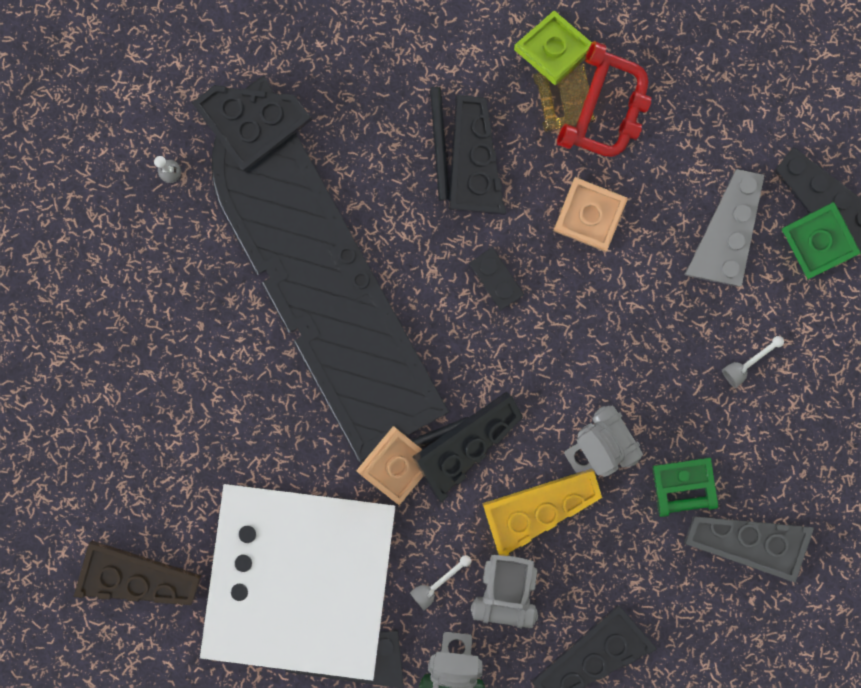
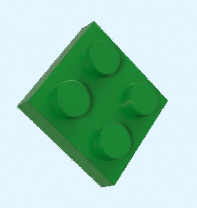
(821, 240)

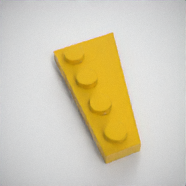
(530, 512)

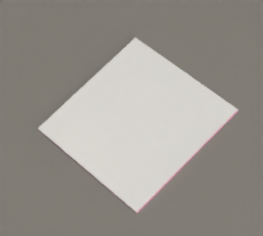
(310, 582)

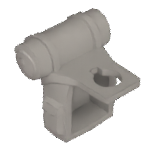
(605, 444)
(507, 592)

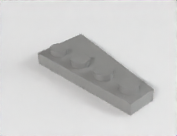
(727, 240)

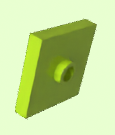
(553, 47)

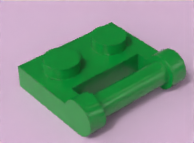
(684, 477)

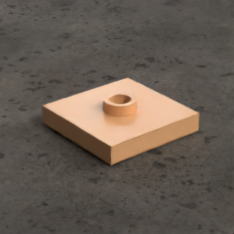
(590, 214)
(392, 466)

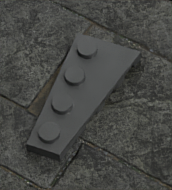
(760, 545)

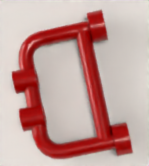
(637, 103)

